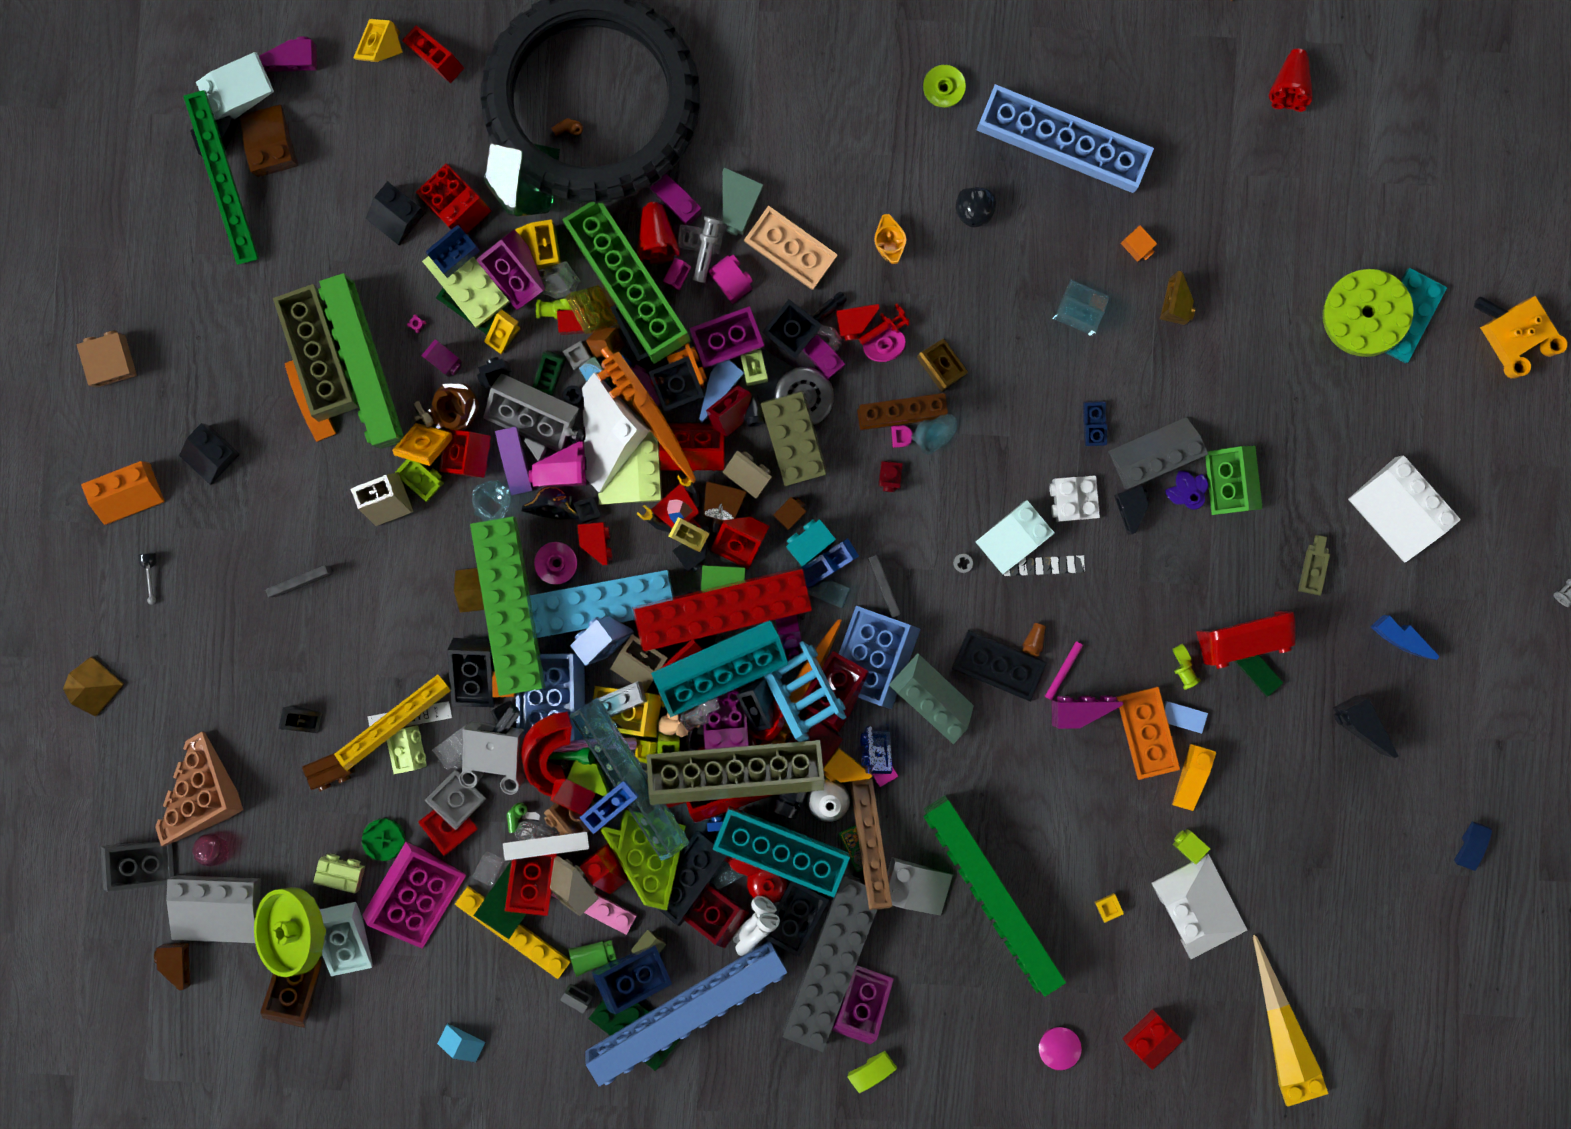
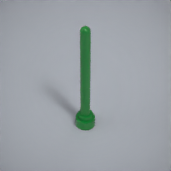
(583, 755)

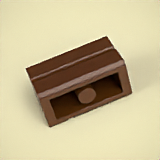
(324, 771)

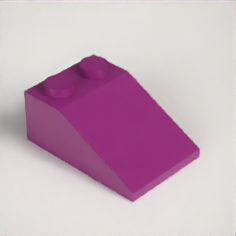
(513, 269)
(863, 1005)

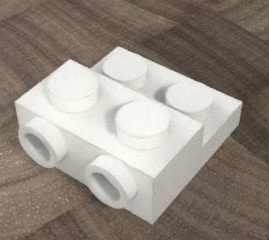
(1074, 498)

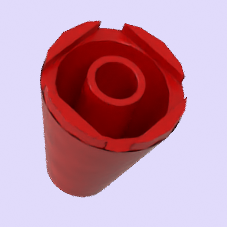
(656, 236)

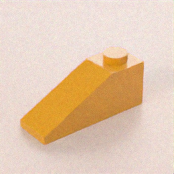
(1193, 776)

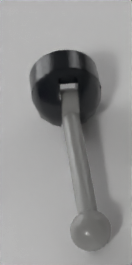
(572, 434)
(148, 561)

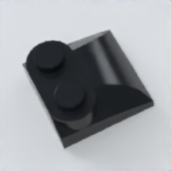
(676, 384)

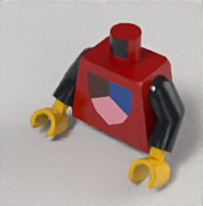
(680, 502)

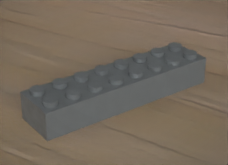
(830, 965)

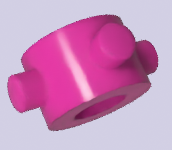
(416, 323)

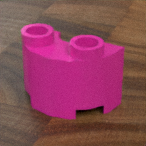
(731, 279)

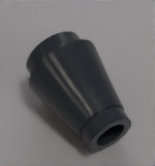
(754, 414)

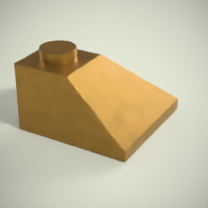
(1178, 301)

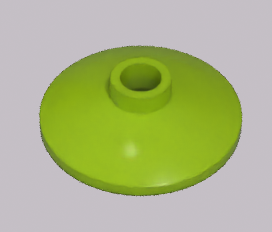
(947, 76)

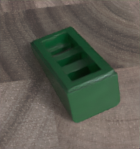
(541, 371)

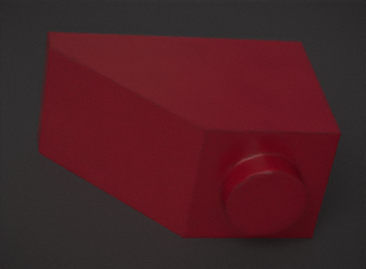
(730, 410)

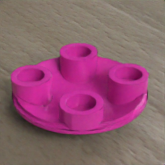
(1060, 1048)

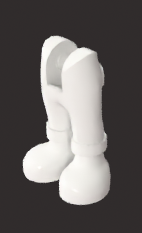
(757, 926)

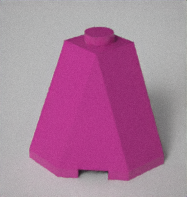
(561, 468)

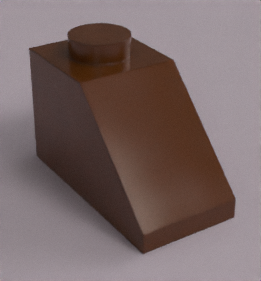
(174, 963)

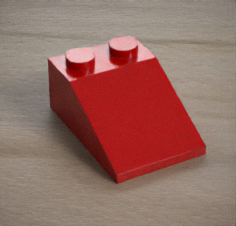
(530, 885)

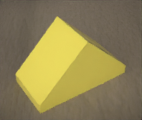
(688, 534)

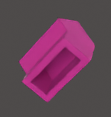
(676, 274)

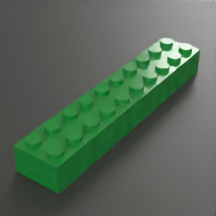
(996, 899)

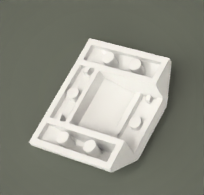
(1199, 906)

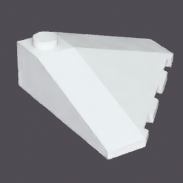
(610, 432)

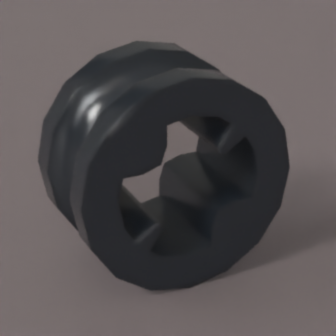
(567, 398)

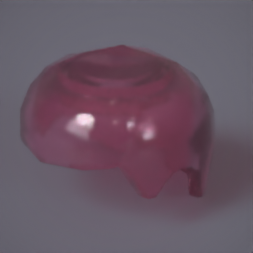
(210, 850)

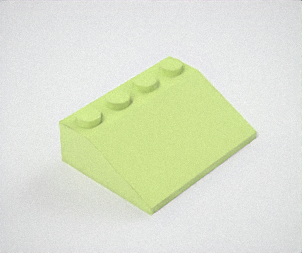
(638, 478)

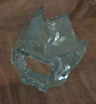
(496, 492)

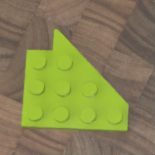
(641, 863)

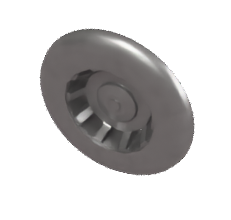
(818, 378)

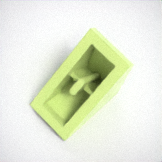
(754, 368)

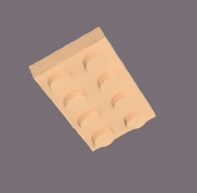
(790, 248)

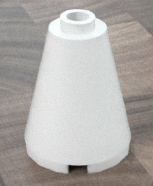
(834, 793)

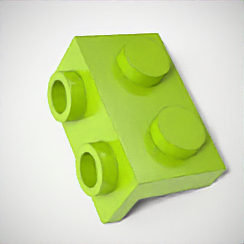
(420, 478)

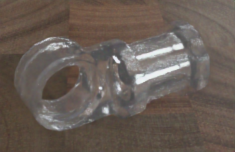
(699, 715)
(534, 831)

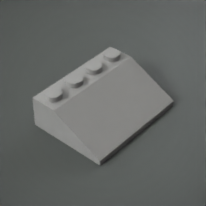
(212, 908)

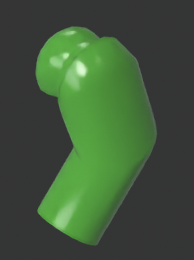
(514, 815)

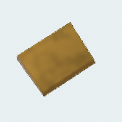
(942, 364)
(468, 590)

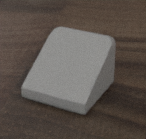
(537, 449)

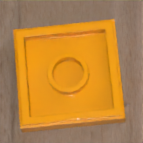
(422, 444)

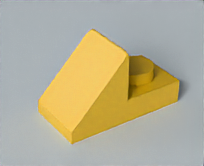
(502, 331)

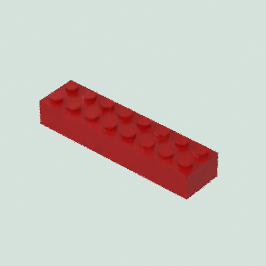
(721, 609)

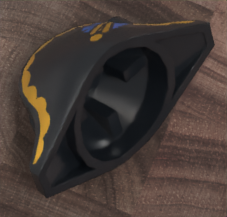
(551, 503)

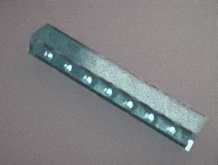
(620, 765)

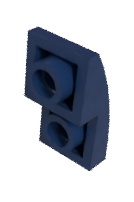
(1095, 423)
(1474, 847)

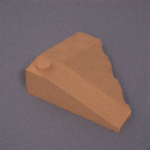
(201, 793)

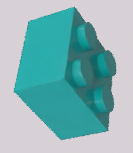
(810, 542)

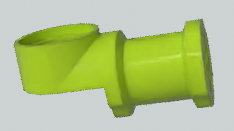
(550, 309)
(1185, 670)

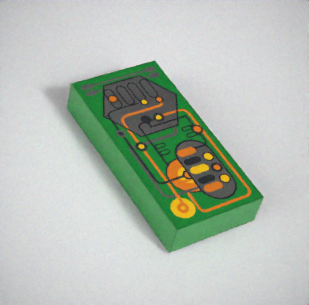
(851, 842)

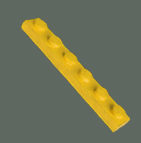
(392, 722)
(522, 939)

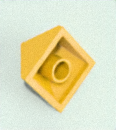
(378, 41)

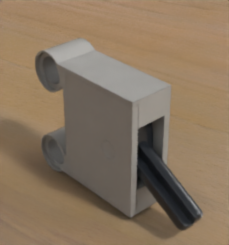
(494, 751)

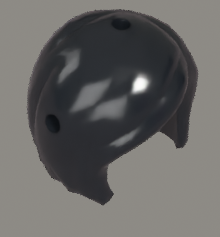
(975, 206)

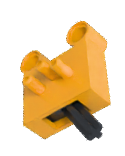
(1518, 331)

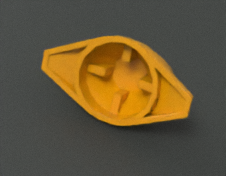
(890, 239)

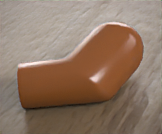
(568, 125)

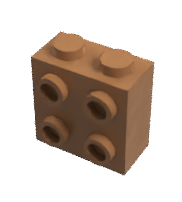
(106, 359)

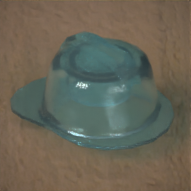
(935, 433)

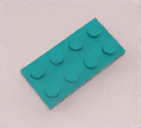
(1425, 298)

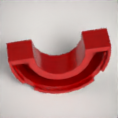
(537, 746)

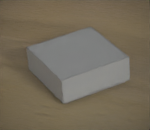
(577, 355)

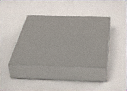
(454, 801)

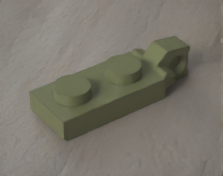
(1314, 567)

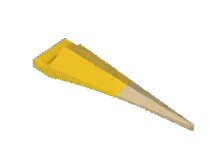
(1296, 1066)

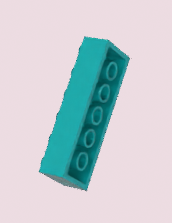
(720, 668)
(781, 851)

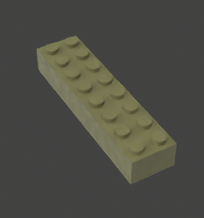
(735, 772)

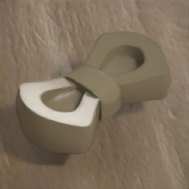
(426, 418)

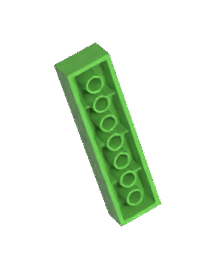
(626, 280)
(361, 361)
(507, 605)

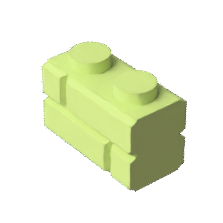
(339, 873)

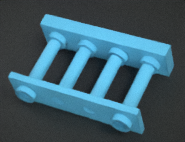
(790, 709)

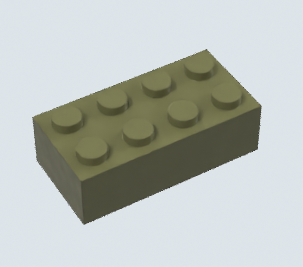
(794, 438)

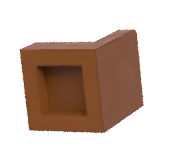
(603, 338)

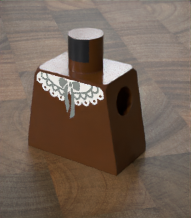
(722, 504)

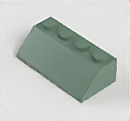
(934, 698)

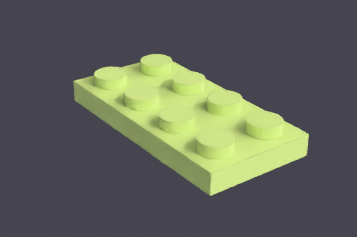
(471, 290)

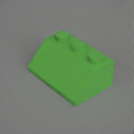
(1233, 480)

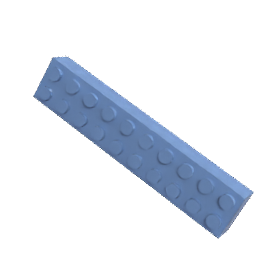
(684, 1013)

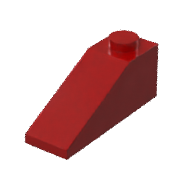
(433, 54)

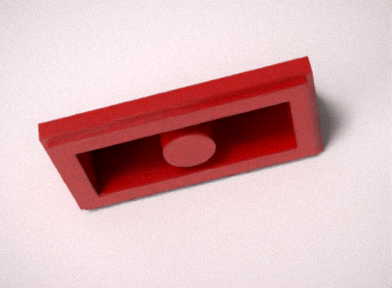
(571, 795)

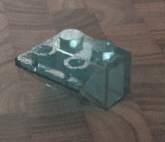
(1081, 307)

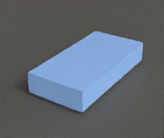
(1185, 717)

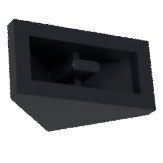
(300, 719)

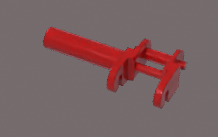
(887, 324)

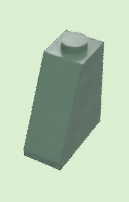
(739, 201)

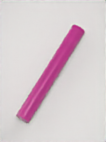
(1064, 670)

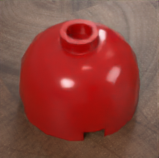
(767, 885)

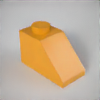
(844, 768)

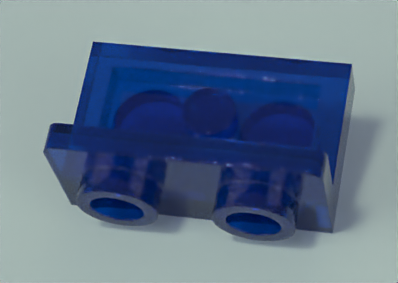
(877, 751)

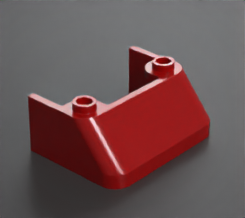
(1248, 639)

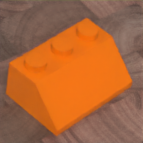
(123, 492)

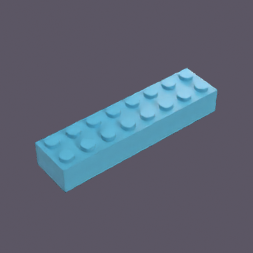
(577, 606)

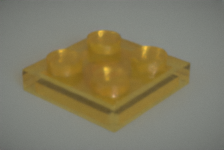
(591, 309)

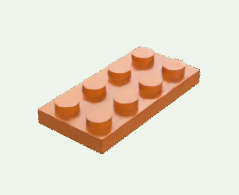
(1148, 733)

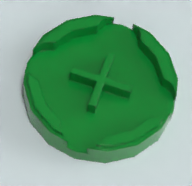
(383, 839)

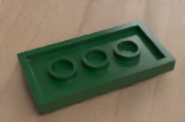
(612, 1023)

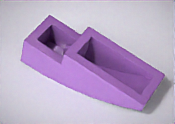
(514, 460)

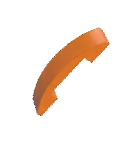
(319, 430)

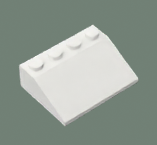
(1404, 508)

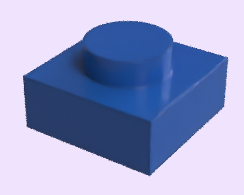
(715, 823)

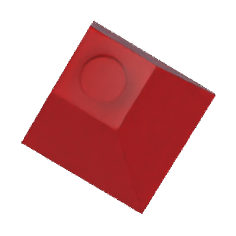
(740, 540)

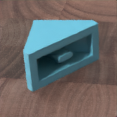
(460, 1044)

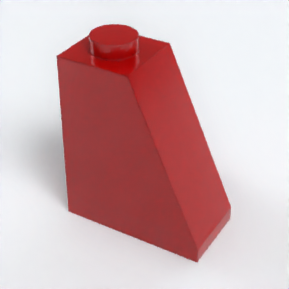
(604, 870)

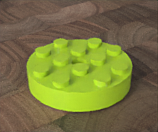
(1365, 290)
(289, 931)

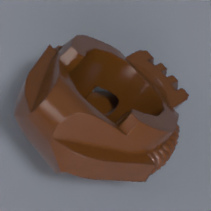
(454, 406)

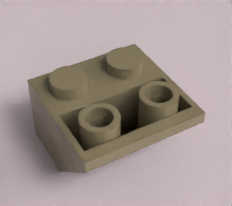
(747, 474)
(382, 499)
(637, 664)
(571, 887)

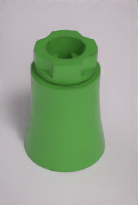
(591, 956)

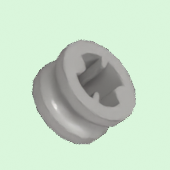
(957, 560)

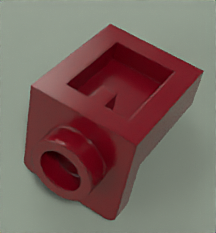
(890, 476)

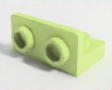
(406, 750)

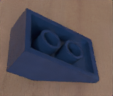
(631, 979)

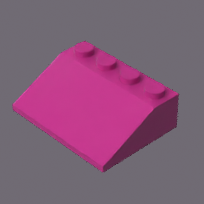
(413, 896)

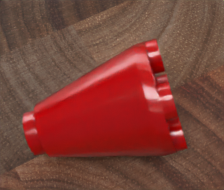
(1293, 84)

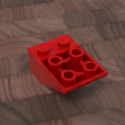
(453, 200)

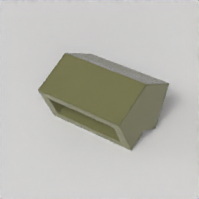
(647, 940)

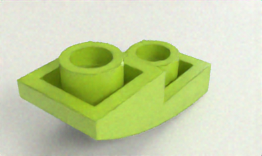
(872, 1072)

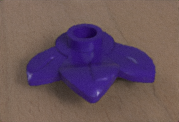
(1186, 487)

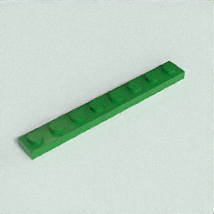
(221, 177)

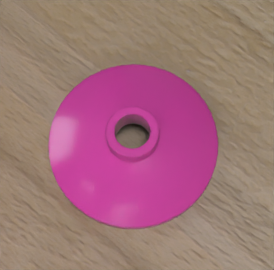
(885, 346)
(544, 563)

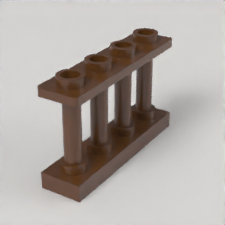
(901, 411)

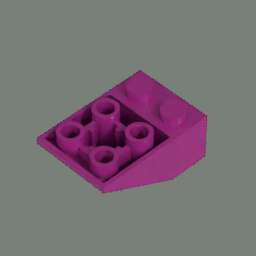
(1077, 713)
(728, 724)

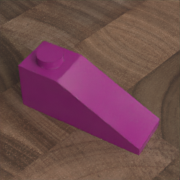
(291, 56)
(677, 200)

